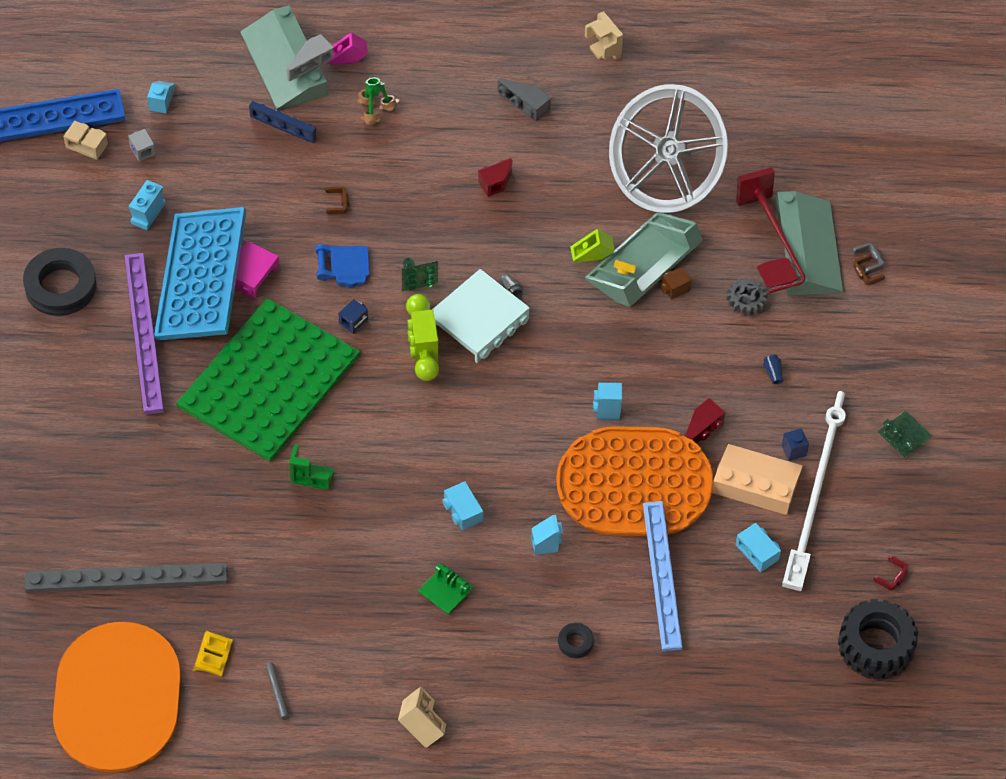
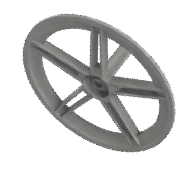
(668, 148)

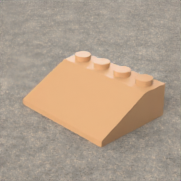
(756, 479)

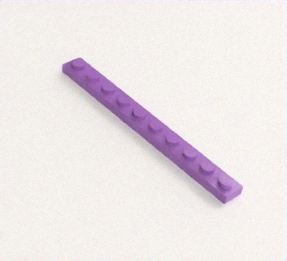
(143, 334)

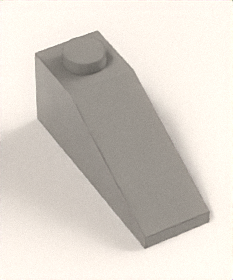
(312, 55)

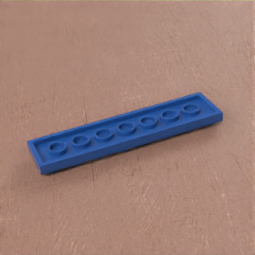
(60, 113)

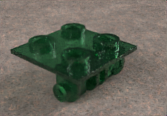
(419, 275)
(904, 433)

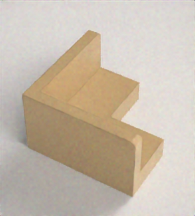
(420, 719)

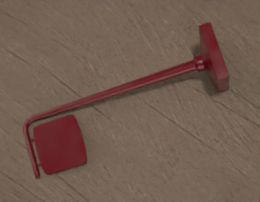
(777, 272)

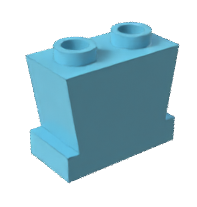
(147, 205)

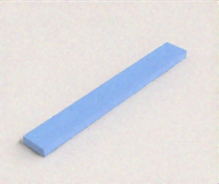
(662, 576)

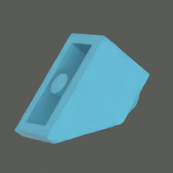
(160, 96)

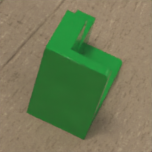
(307, 474)

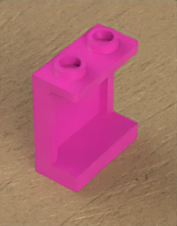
(254, 267)

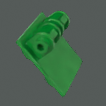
(445, 588)

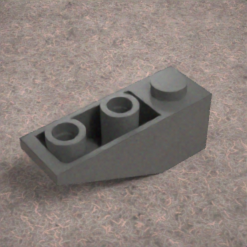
(527, 98)

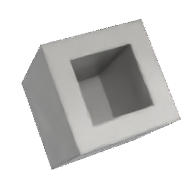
(141, 145)

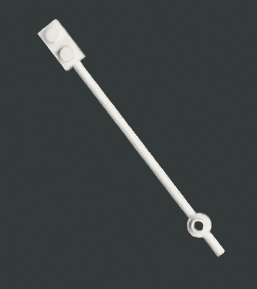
(798, 559)

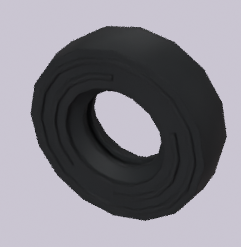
(572, 651)

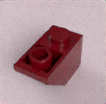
(495, 177)

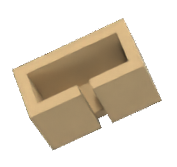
(85, 140)

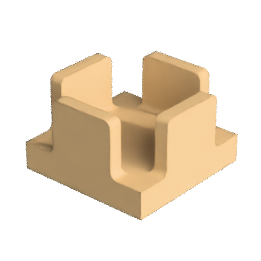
(609, 37)

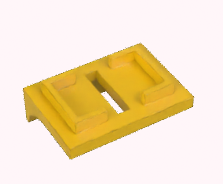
(210, 662)

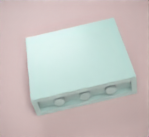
(481, 314)

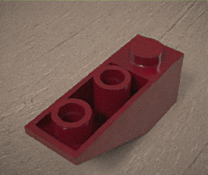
(705, 419)

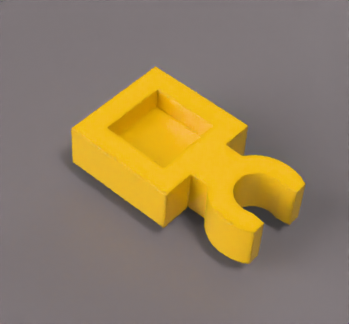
(623, 267)

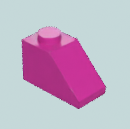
(349, 50)

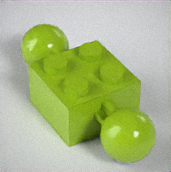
(423, 337)

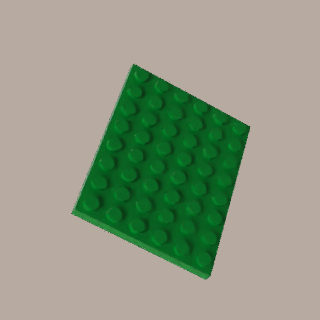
(268, 379)

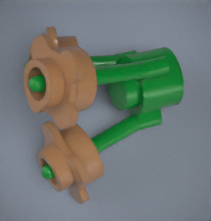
(367, 96)

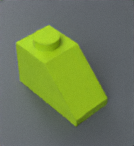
(593, 247)

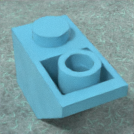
(547, 536)

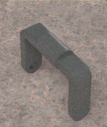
(875, 253)

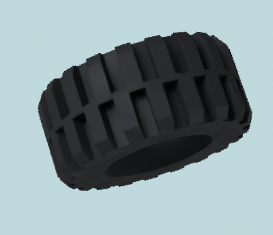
(885, 617)

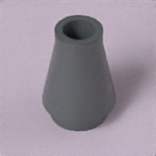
(511, 285)

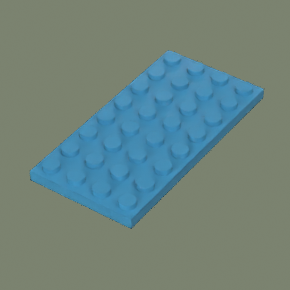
(200, 274)

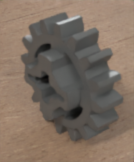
(746, 296)

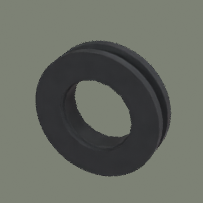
(66, 302)

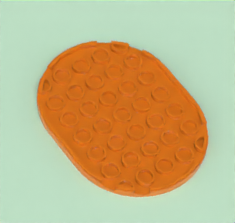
(620, 468)
(117, 697)

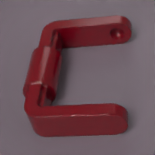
(899, 577)

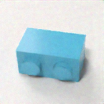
(608, 401)
(463, 506)
(758, 547)

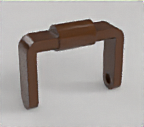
(344, 200)
(862, 275)

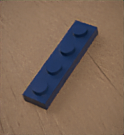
(283, 122)

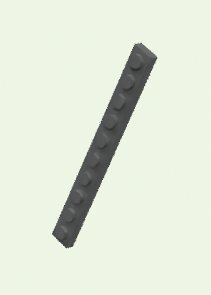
(125, 578)

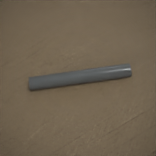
(277, 691)

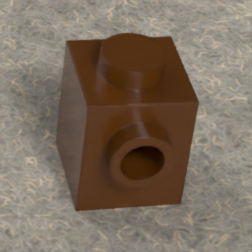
(676, 283)

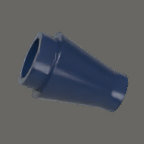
(774, 368)

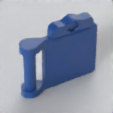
(348, 264)

